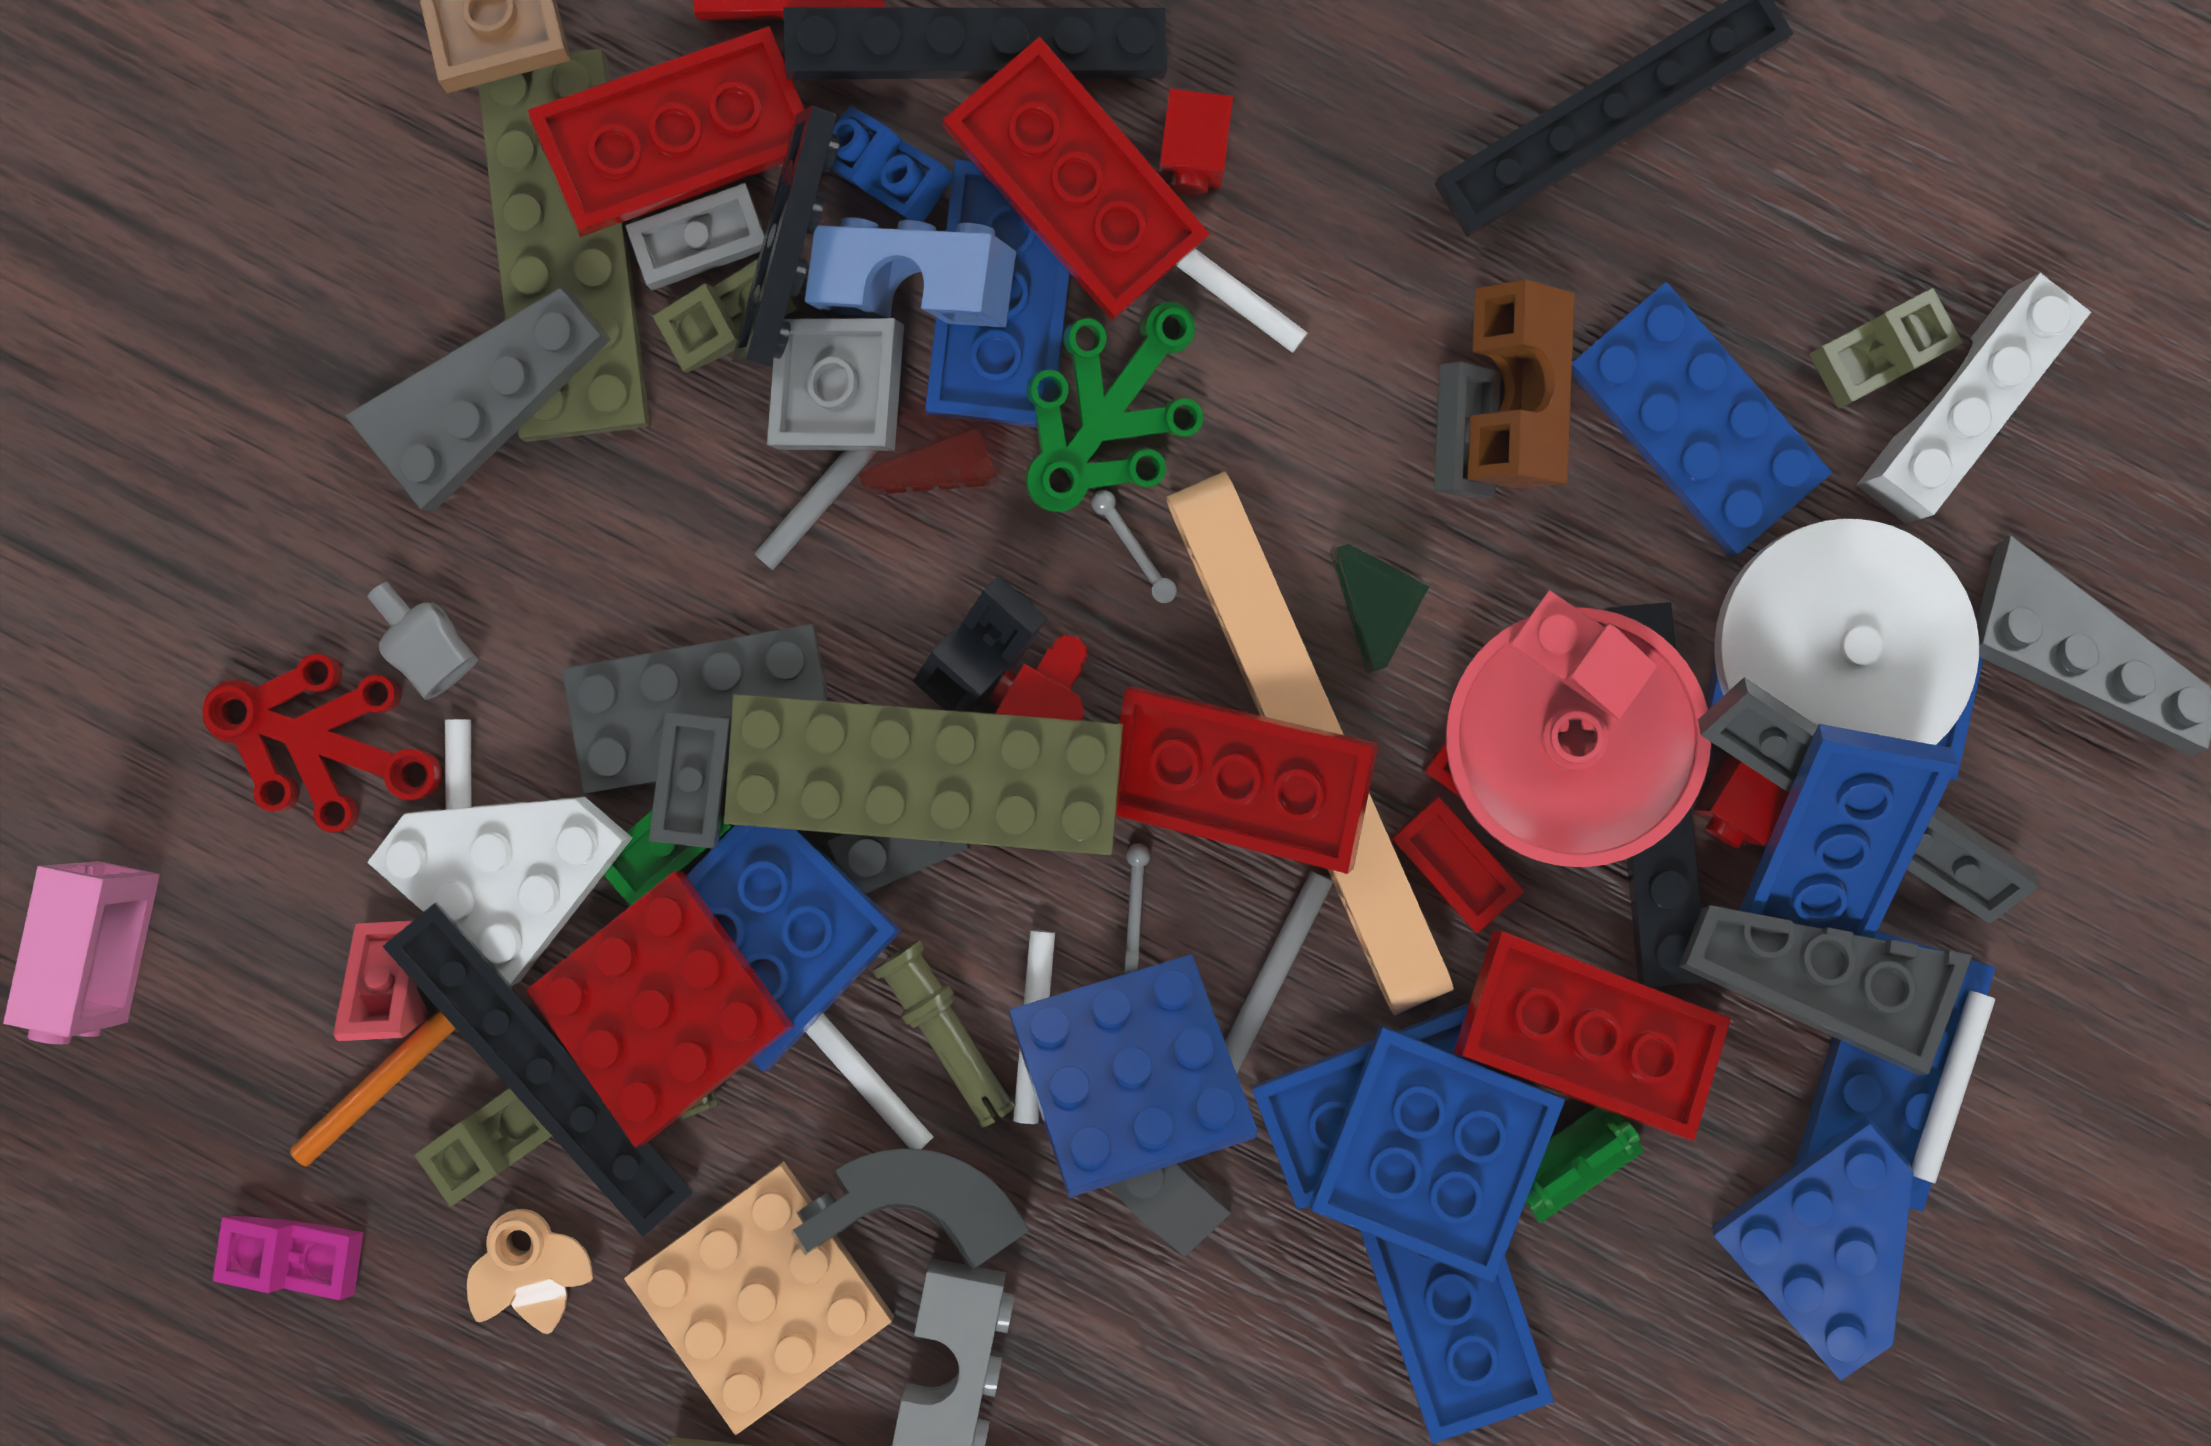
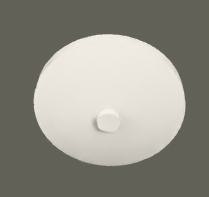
(1853, 630)

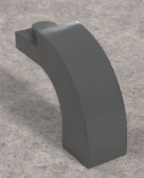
(943, 1188)

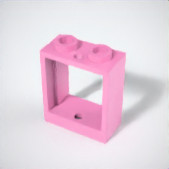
(80, 950)

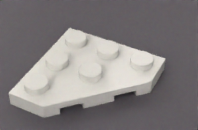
(503, 870)

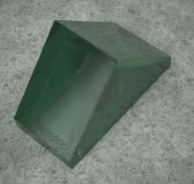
(1377, 601)

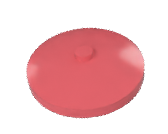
(1563, 774)

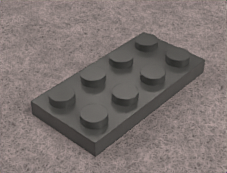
(622, 701)

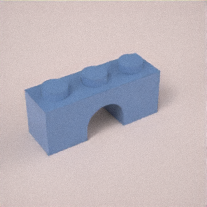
(862, 265)

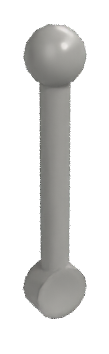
(1163, 589)
(1137, 856)

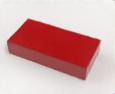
(1456, 864)

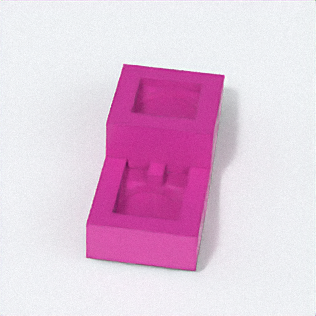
(287, 1255)

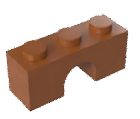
(1531, 340)

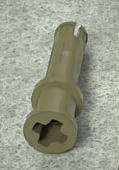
(928, 1006)

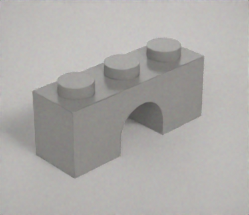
(963, 1313)

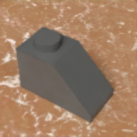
(1173, 1205)

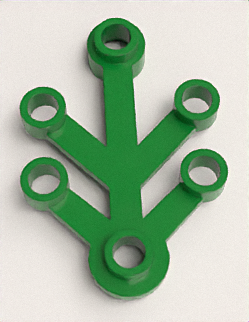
(1103, 413)

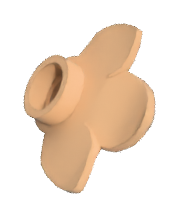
(529, 1279)

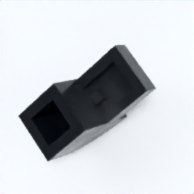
(981, 648)

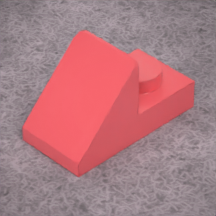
(1584, 654)
(376, 992)

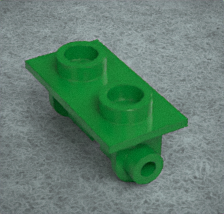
(1580, 1159)

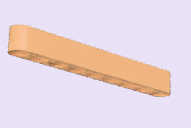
(1289, 690)

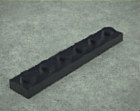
(969, 41)
(1611, 110)
(1664, 875)
(535, 1067)

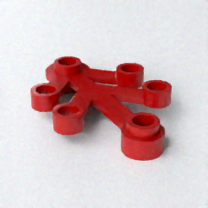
(311, 738)

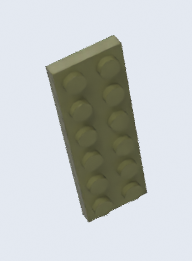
(544, 253)
(924, 774)

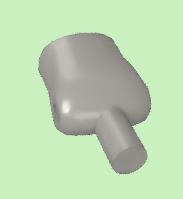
(421, 643)

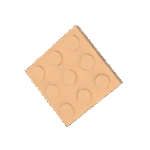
(750, 1305)

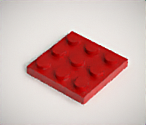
(659, 1008)

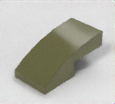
(709, 319)
(1885, 348)
(481, 1147)

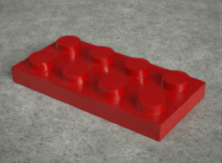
(669, 131)
(1075, 178)
(1244, 778)
(1592, 1035)

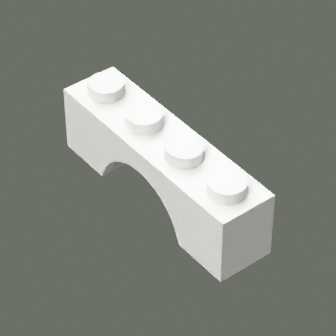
(2000, 370)

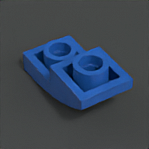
(888, 167)

